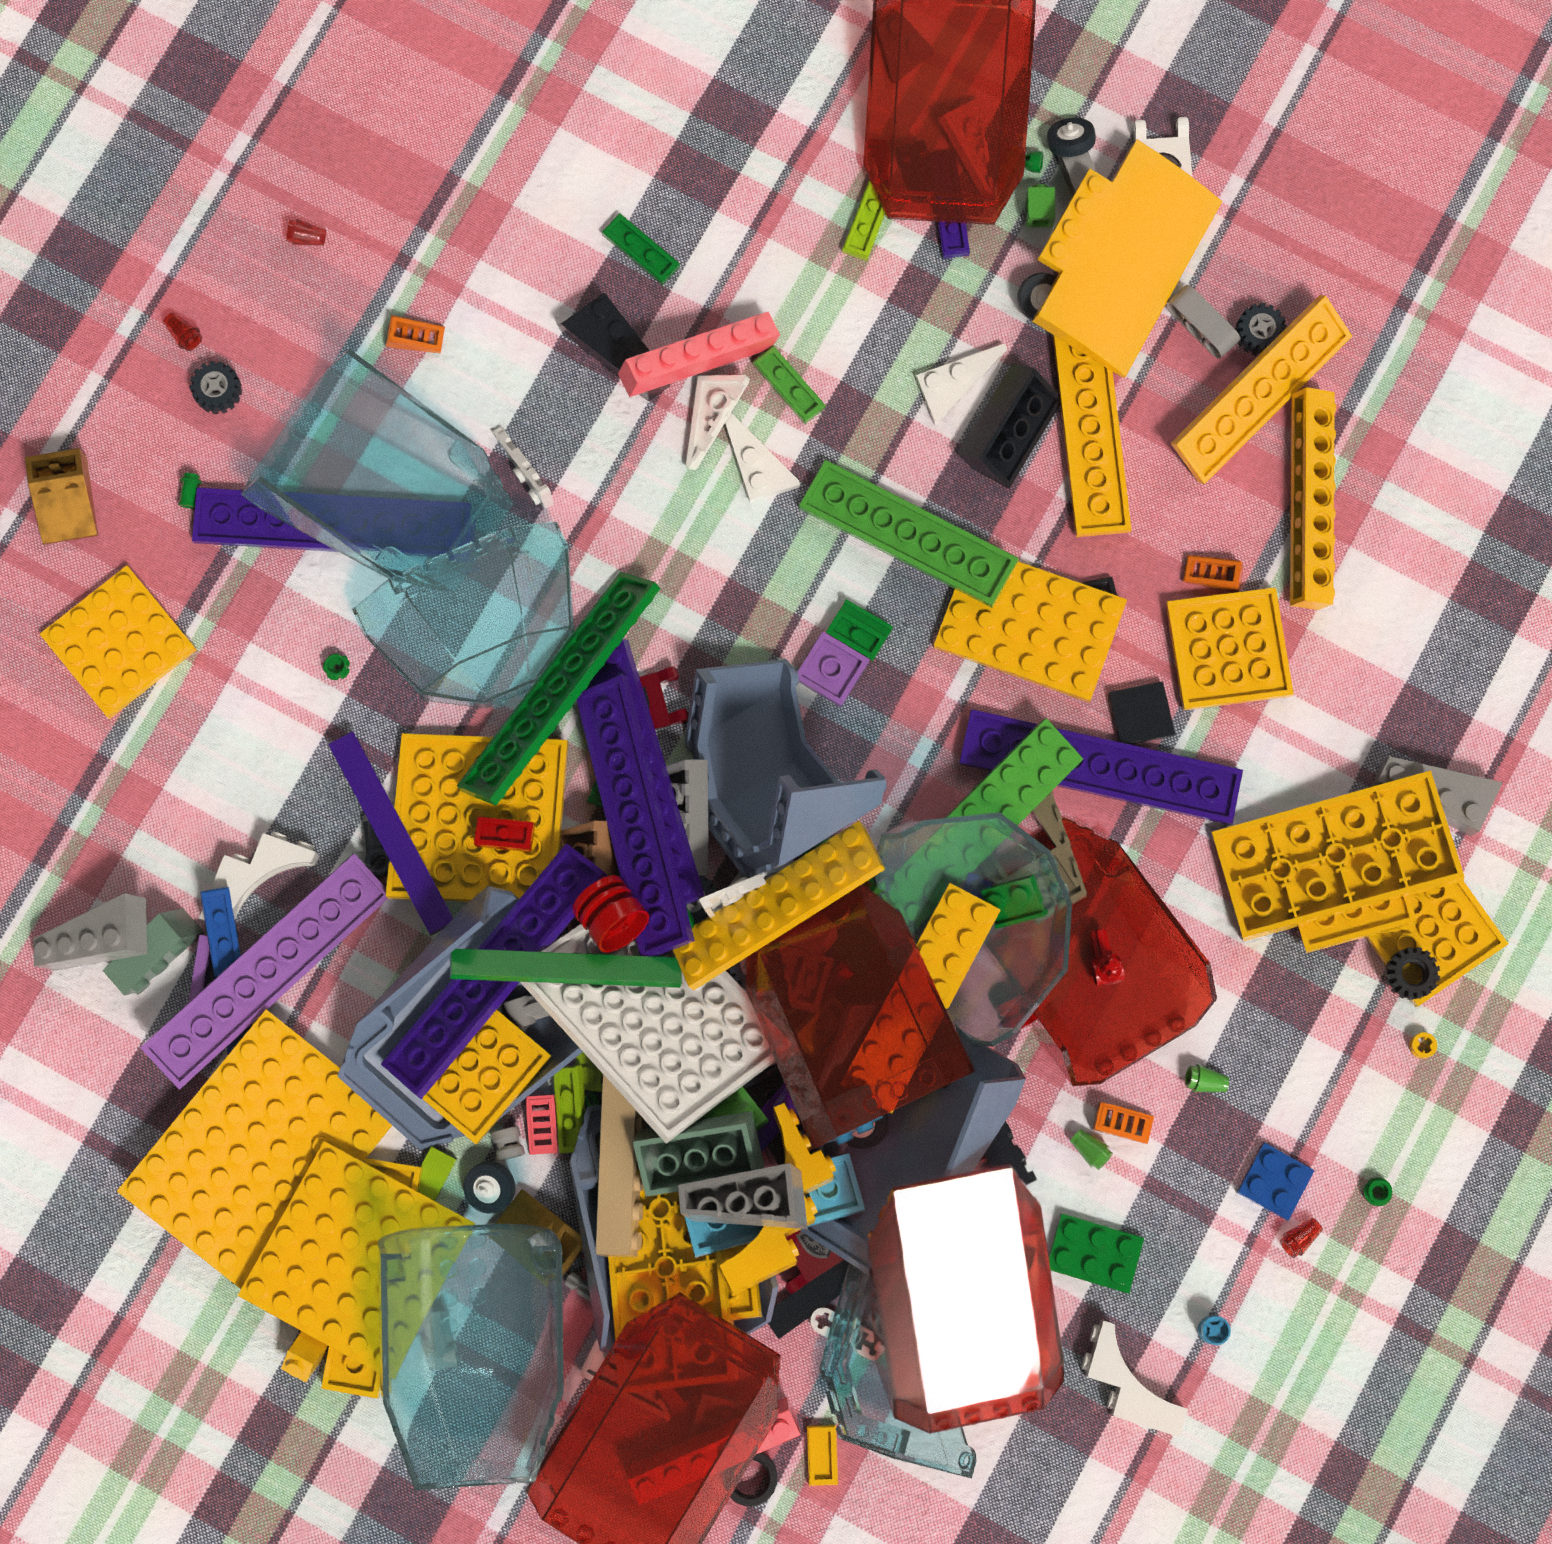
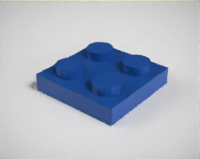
(1275, 1181)

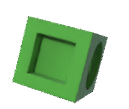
(1040, 206)

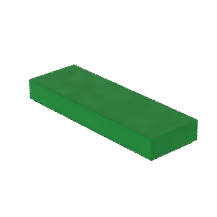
(641, 249)

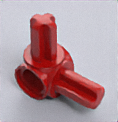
(1106, 966)

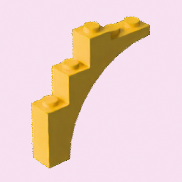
(770, 1250)

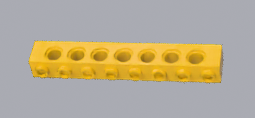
(1306, 511)

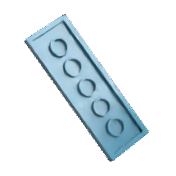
(832, 1202)

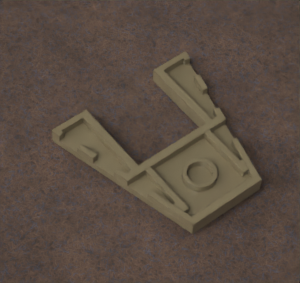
(1051, 822)

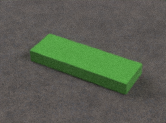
(789, 385)

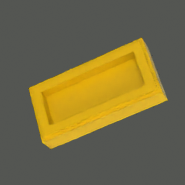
(822, 1455)

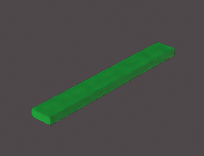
(565, 968)

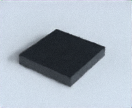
(1141, 713)

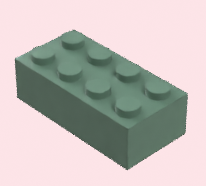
(698, 1153)

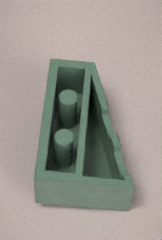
(167, 938)

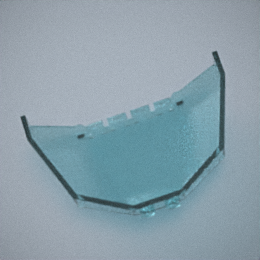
(476, 623)
(1015, 962)

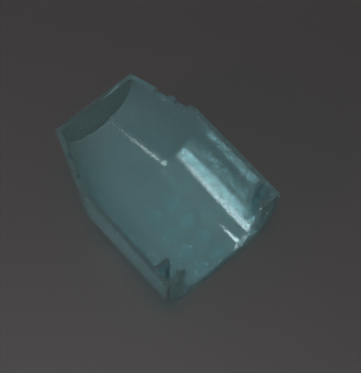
(471, 1350)

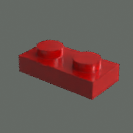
(504, 834)

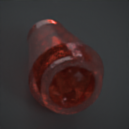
(305, 234)
(183, 332)
(1300, 1238)

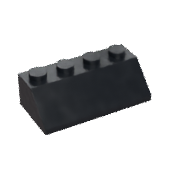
(1010, 425)

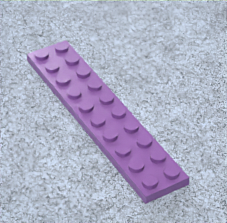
(265, 971)

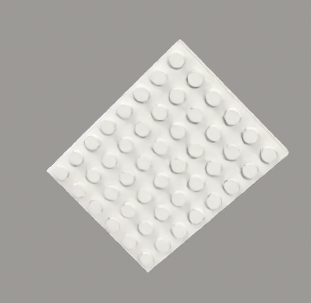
(660, 1046)

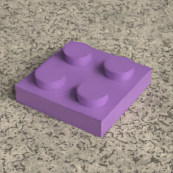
(832, 669)

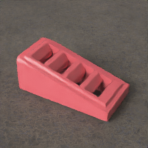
(542, 1100)

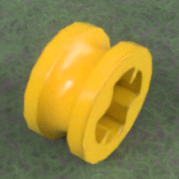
(1414, 1043)

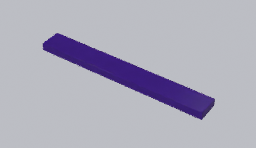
(391, 833)

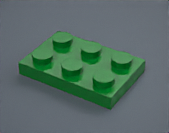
(1095, 1253)

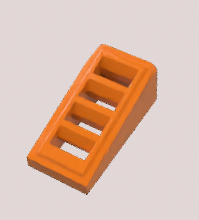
(413, 344)
(1225, 564)
(1100, 1116)

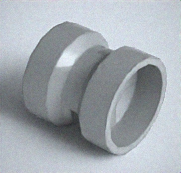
(506, 1137)

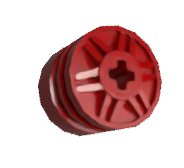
(610, 913)

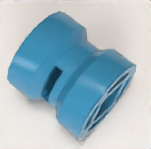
(1218, 1329)

